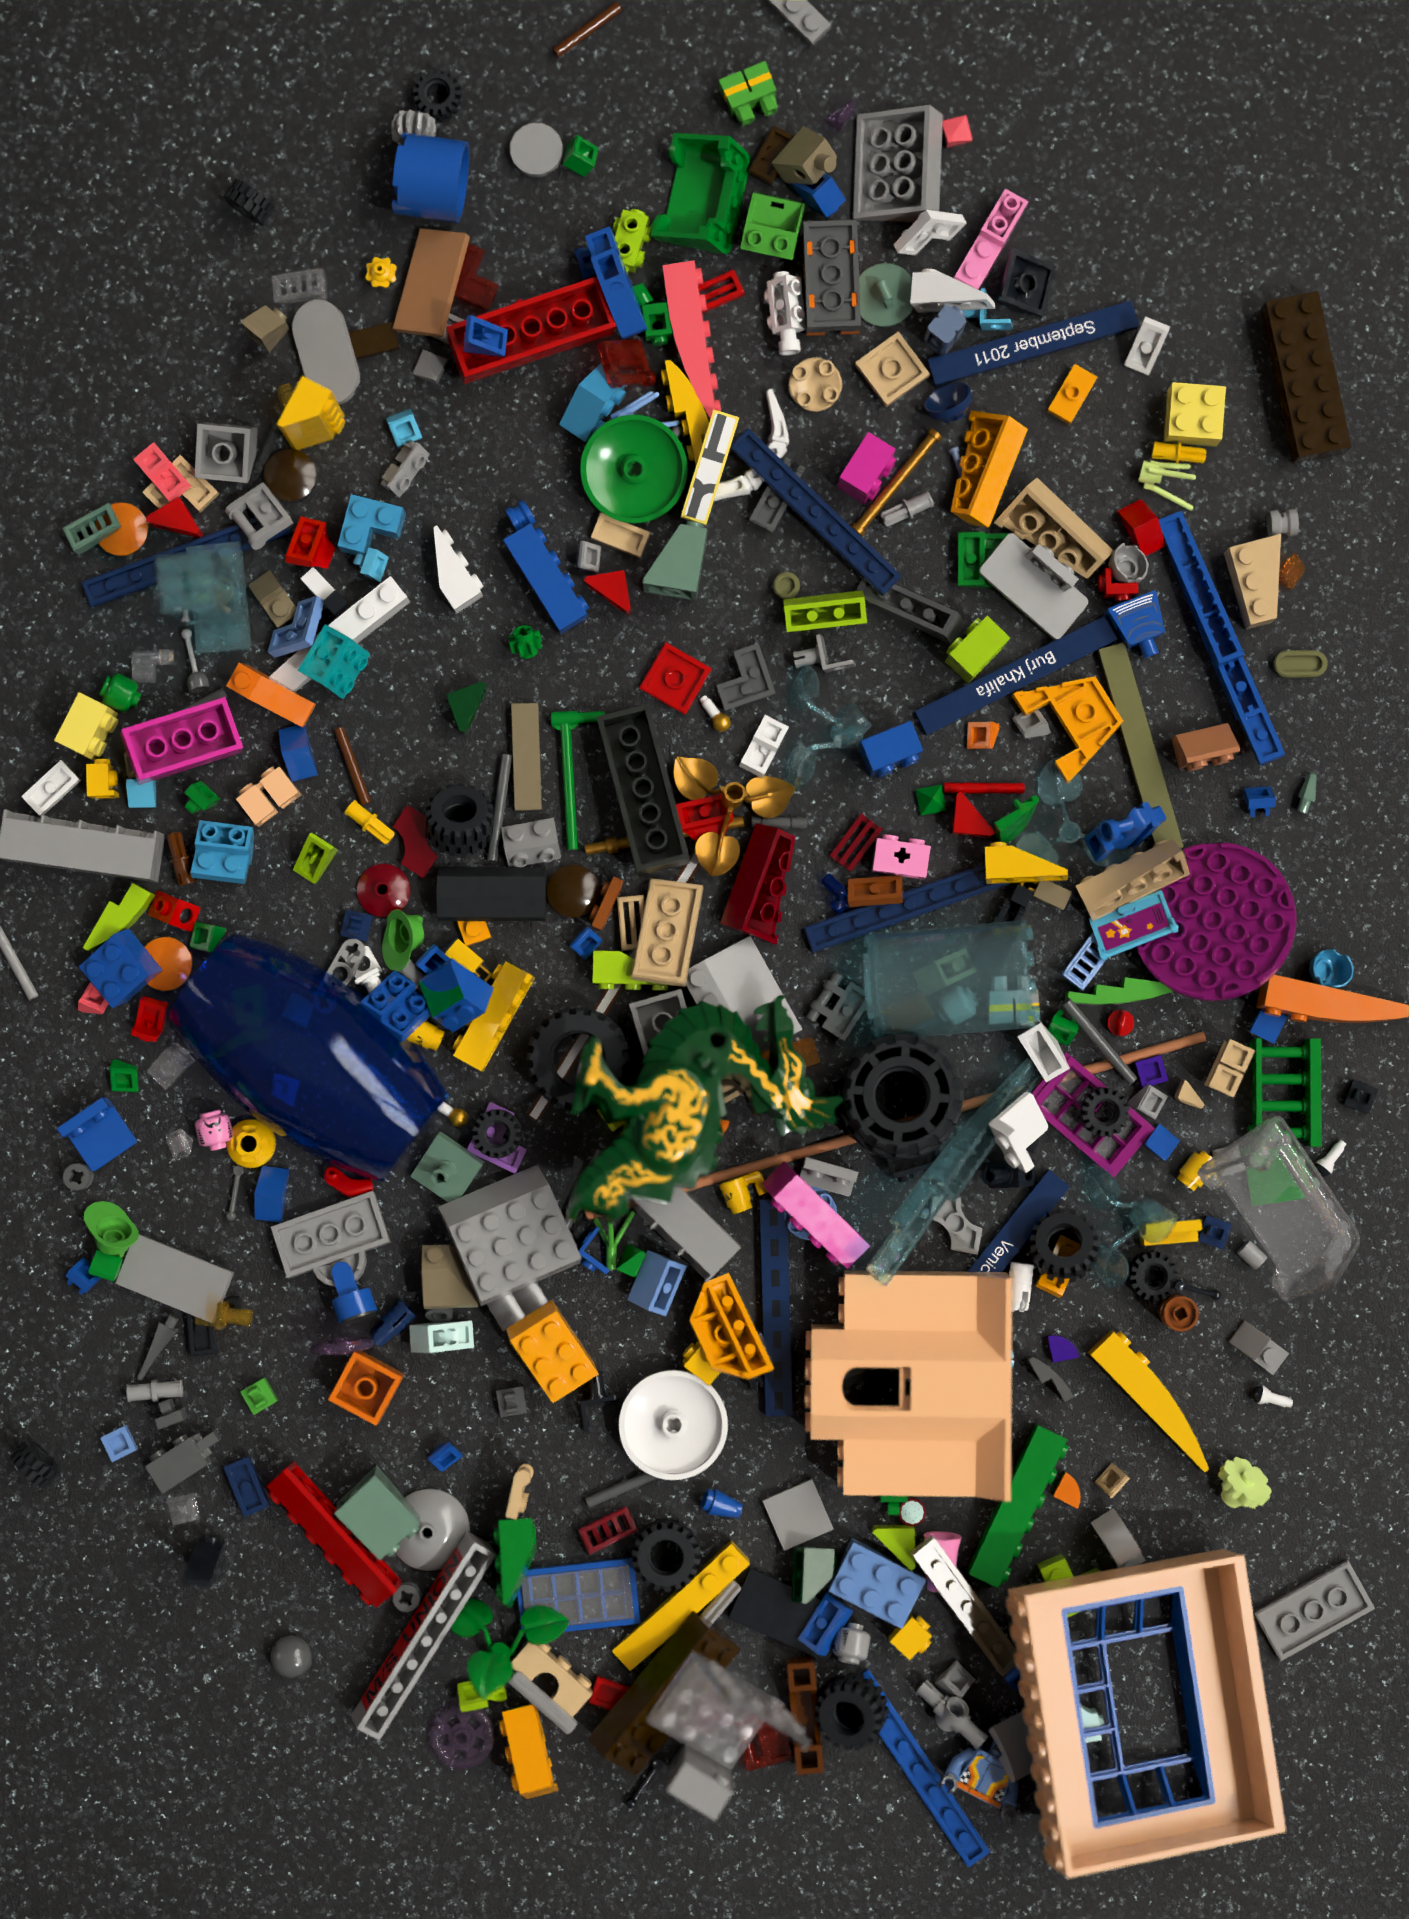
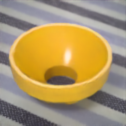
(265, 1144)

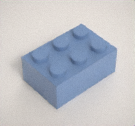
(876, 1583)

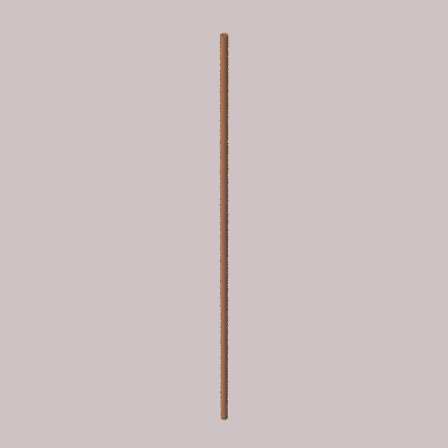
(968, 1104)

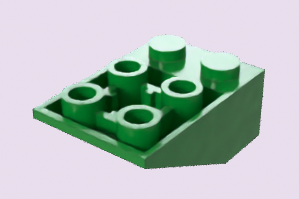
(517, 1551)

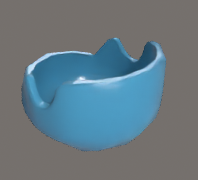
(1331, 969)

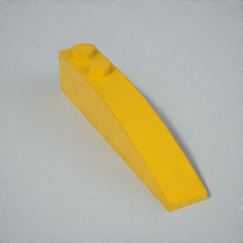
(1143, 1386)
(671, 1614)

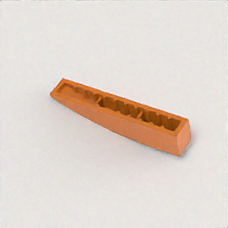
(1323, 1003)

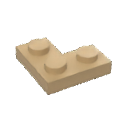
(199, 495)

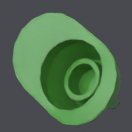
(402, 936)
(110, 1228)

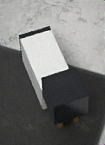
(324, 590)

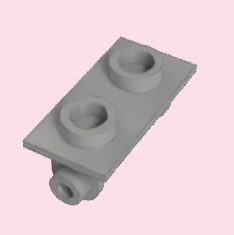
(397, 478)

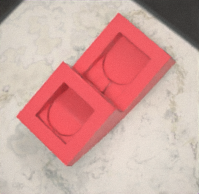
(162, 472)

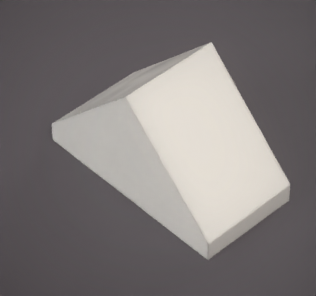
(1044, 1051)

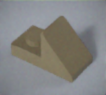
(273, 599)

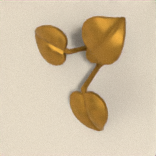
(767, 796)

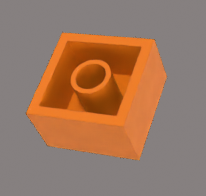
(366, 1387)

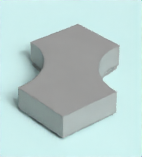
(963, 1234)

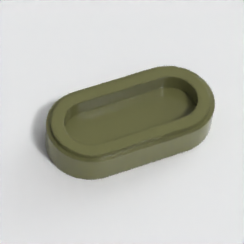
(1299, 664)

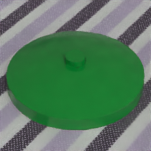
(634, 468)

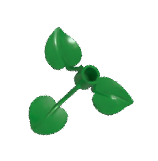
(494, 1669)

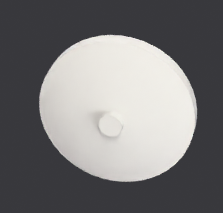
(673, 1425)

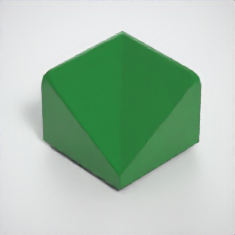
(580, 156)
(631, 1260)

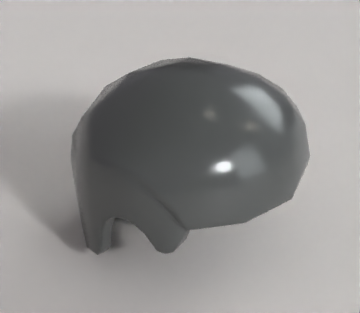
(291, 1656)

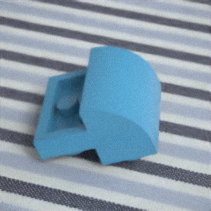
(222, 852)

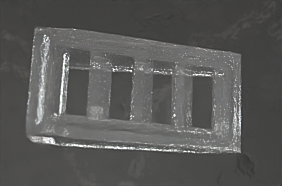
(308, 275)

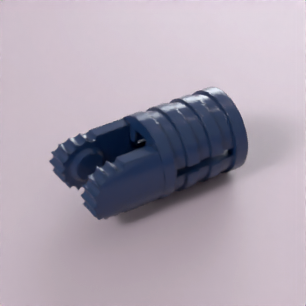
(393, 1322)

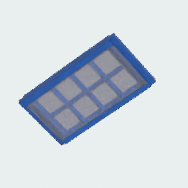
(585, 1593)

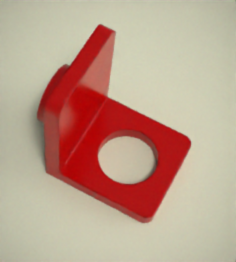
(168, 909)

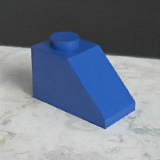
(822, 196)

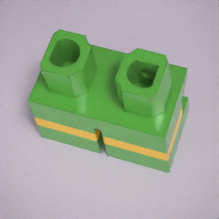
(749, 91)

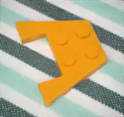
(1084, 714)

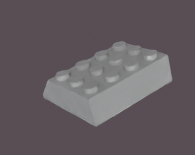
(510, 1234)

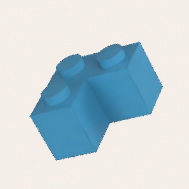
(590, 404)
(364, 519)

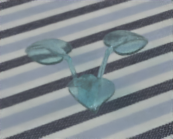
(846, 732)
(1053, 790)
(1147, 1216)

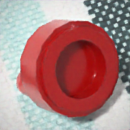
(1120, 1023)

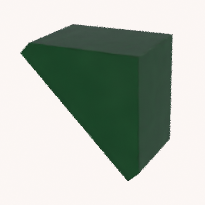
(466, 703)

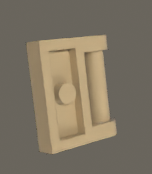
(518, 1498)

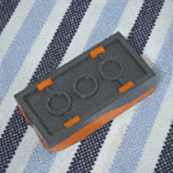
(831, 277)

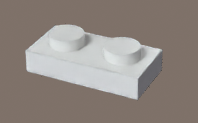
(51, 788)

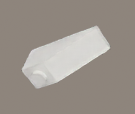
(934, 290)

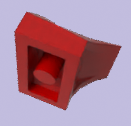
(310, 544)
(702, 816)

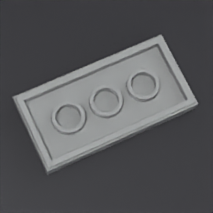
(174, 1278)
(1313, 1610)

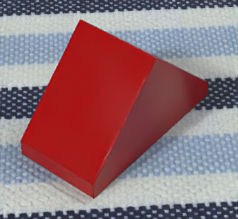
(175, 518)
(1142, 527)
(612, 588)
(968, 820)

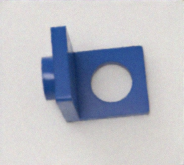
(588, 1261)

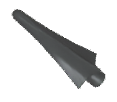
(163, 1334)

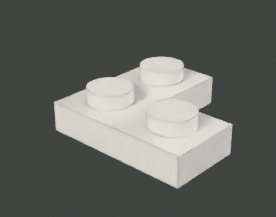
(928, 226)

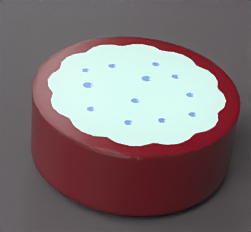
(912, 1512)

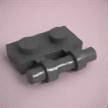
(845, 1012)

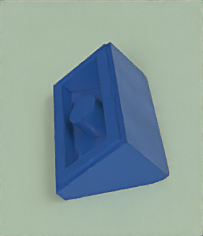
(824, 1624)

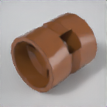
(1178, 1312)

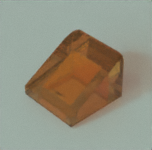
(1291, 571)

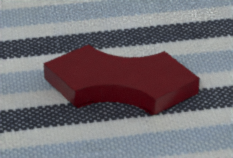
(418, 854)

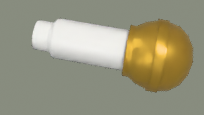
(720, 721)
(457, 1117)

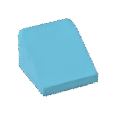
(404, 427)
(141, 795)

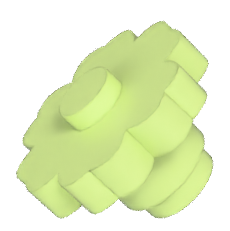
(1243, 1484)

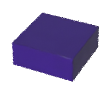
(1151, 1071)

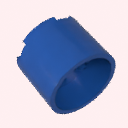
(431, 177)

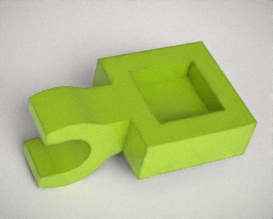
(470, 1699)

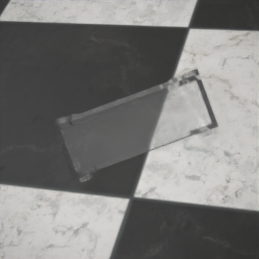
(1286, 1207)

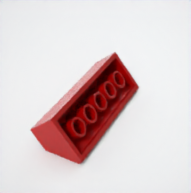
(341, 1546)

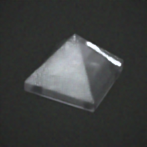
(179, 1143)
(183, 1509)

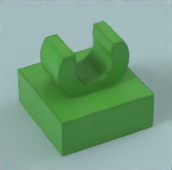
(259, 1396)

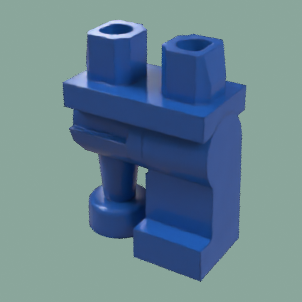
(1129, 831)

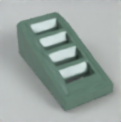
(71, 530)

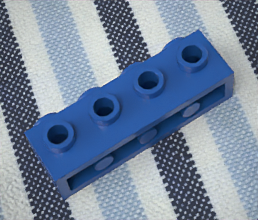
(546, 578)

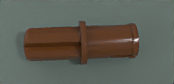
(180, 859)

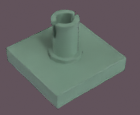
(447, 1168)

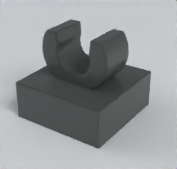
(511, 1401)
(170, 1414)

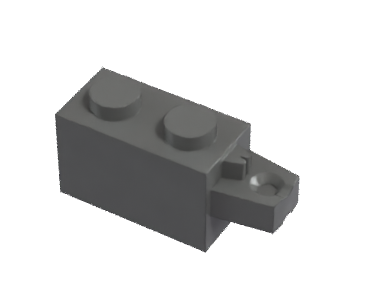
(181, 1461)

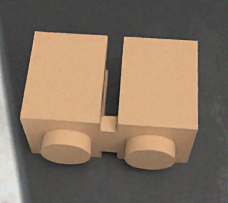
(258, 805)

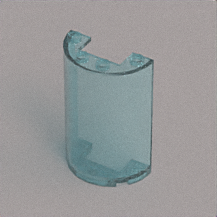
(950, 980)

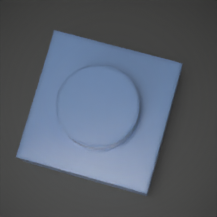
(119, 1443)

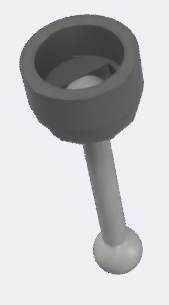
(197, 681)

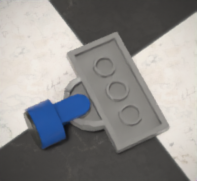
(335, 1247)

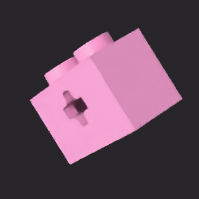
(913, 867)

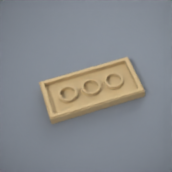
(667, 932)

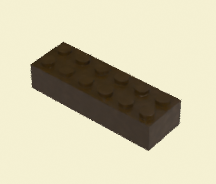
(1305, 377)
(625, 1733)

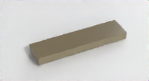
(526, 757)

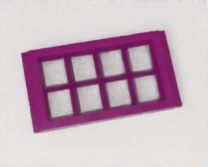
(1063, 1101)

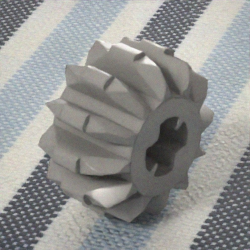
(412, 122)

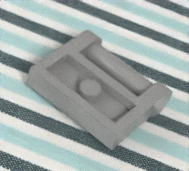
(266, 511)

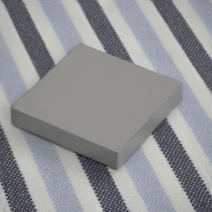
(797, 1514)

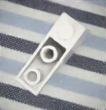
(454, 579)

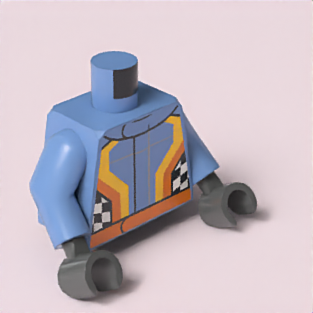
(984, 1777)

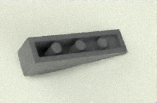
(916, 611)

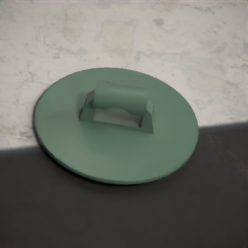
(885, 294)

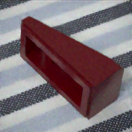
(585, 1541)

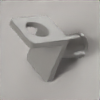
(819, 655)

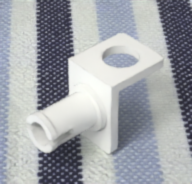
(369, 977)

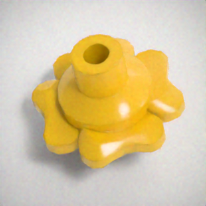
(381, 272)

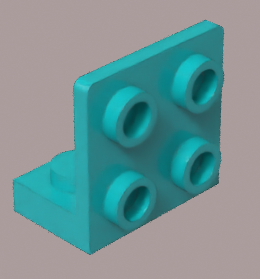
(334, 661)

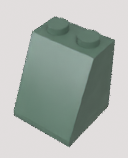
(679, 564)
(378, 1514)

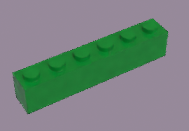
(1013, 1518)

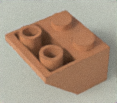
(1205, 745)

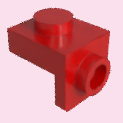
(1120, 591)
(150, 1019)

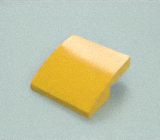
(1182, 1232)

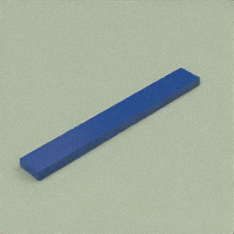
(924, 1779)

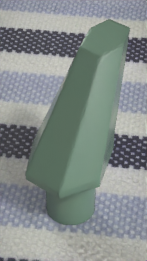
(1307, 792)

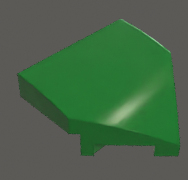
(1014, 823)

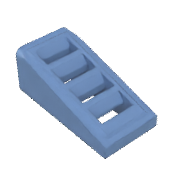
(1071, 977)

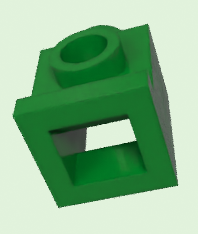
(656, 314)

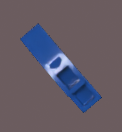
(615, 283)

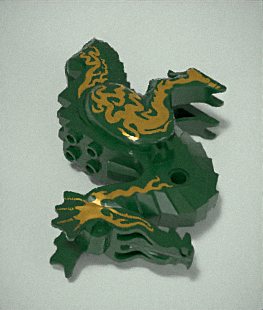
(679, 1103)

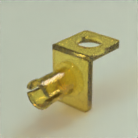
(228, 1316)

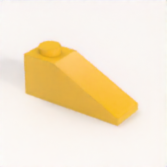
(1014, 865)

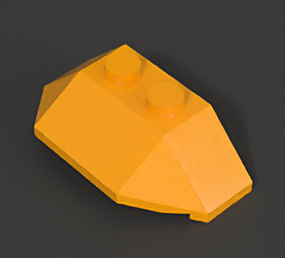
(727, 1331)

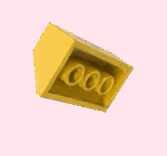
(311, 416)

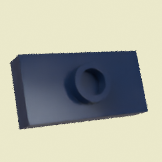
(246, 1486)

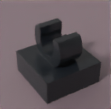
(1360, 1096)

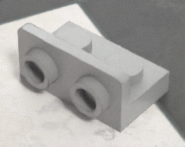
(828, 1176)

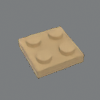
(892, 369)

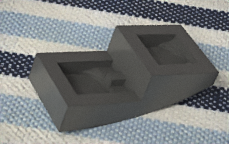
(1045, 1373)

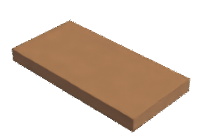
(431, 282)

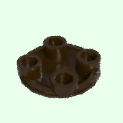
(290, 475)
(573, 891)

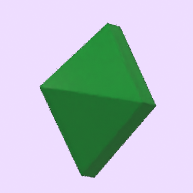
(931, 800)

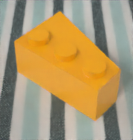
(527, 1752)

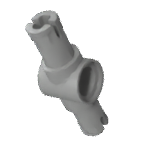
(951, 1714)

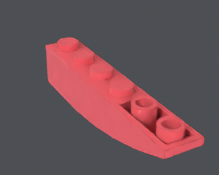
(691, 330)

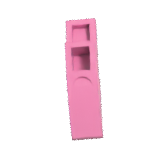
(991, 239)

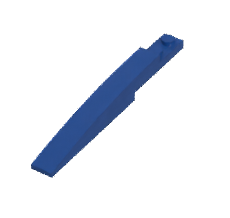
(1220, 639)

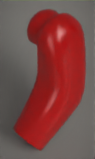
(346, 1185)

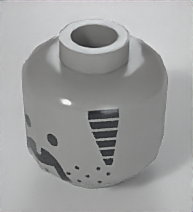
(851, 1644)

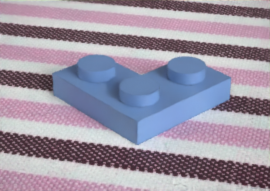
(302, 630)

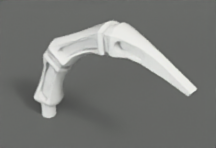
(777, 443)

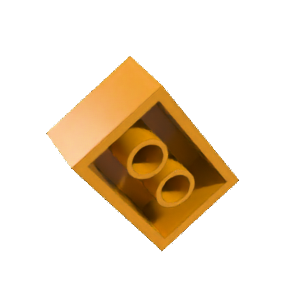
(552, 1351)

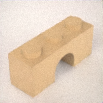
(572, 1689)

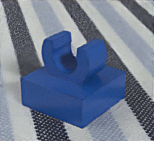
(1259, 798)
(79, 1275)

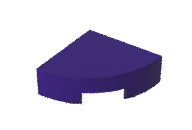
(1061, 1348)

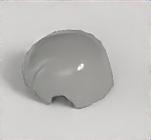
(1128, 564)

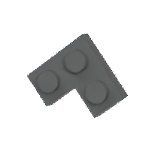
(754, 680)

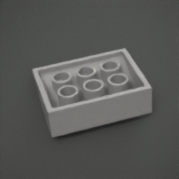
(897, 164)
(738, 982)

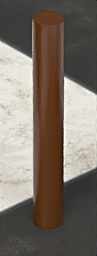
(587, 29)
(352, 766)

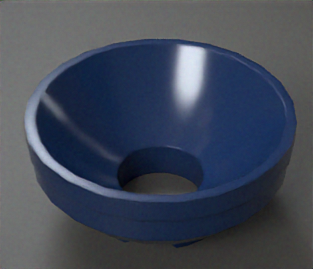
(949, 402)

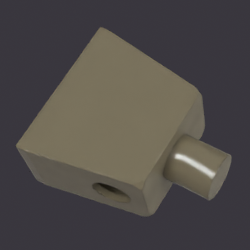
(805, 158)

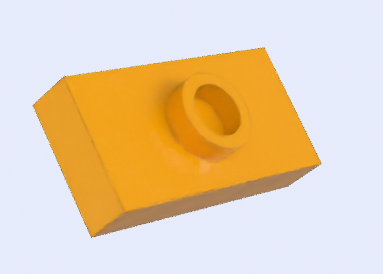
(1072, 394)

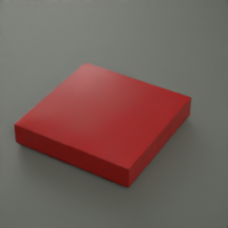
(675, 678)

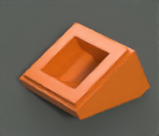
(982, 735)

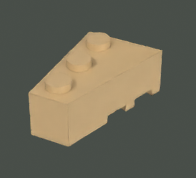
(1256, 579)

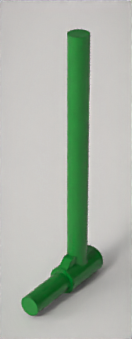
(565, 722)

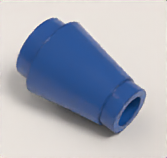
(720, 1504)

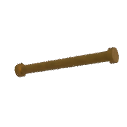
(896, 482)

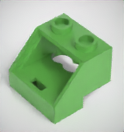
(772, 228)

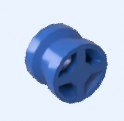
(520, 515)

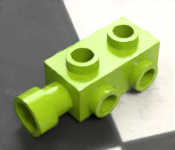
(632, 238)

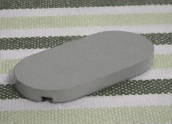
(326, 348)

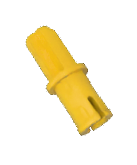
(1178, 453)
(369, 822)

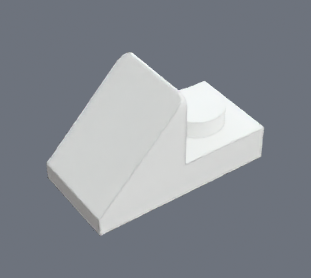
(1147, 345)

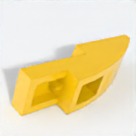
(686, 404)

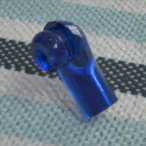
(838, 891)

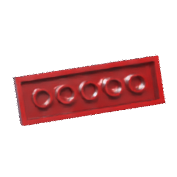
(537, 328)

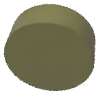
(786, 585)

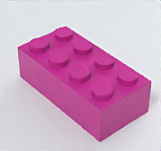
(181, 741)

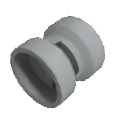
(1284, 523)

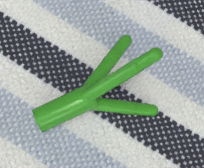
(610, 1242)

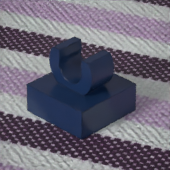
(356, 925)
(1214, 1232)

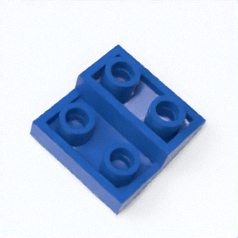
(397, 1005)

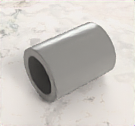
(1252, 1255)

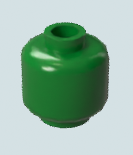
(120, 692)

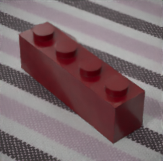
(760, 884)

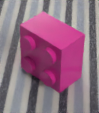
(866, 468)

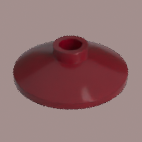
(397, 893)

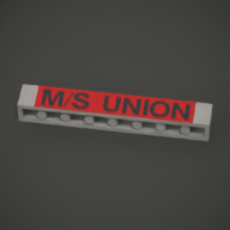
(423, 1635)

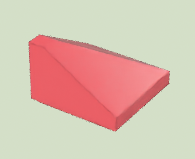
(956, 131)
(92, 1001)

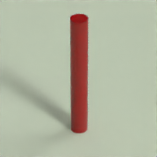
(995, 788)

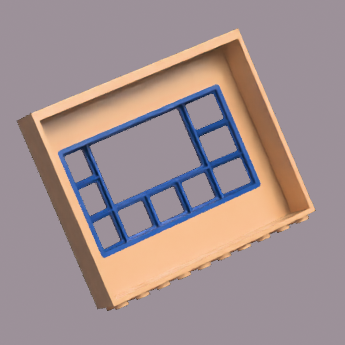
(1220, 1702)

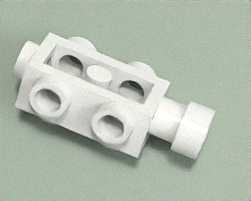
(786, 310)

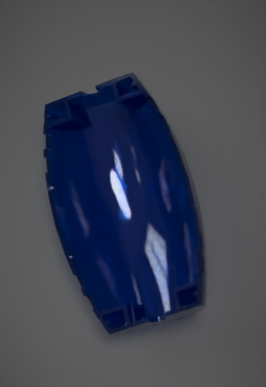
(307, 1057)

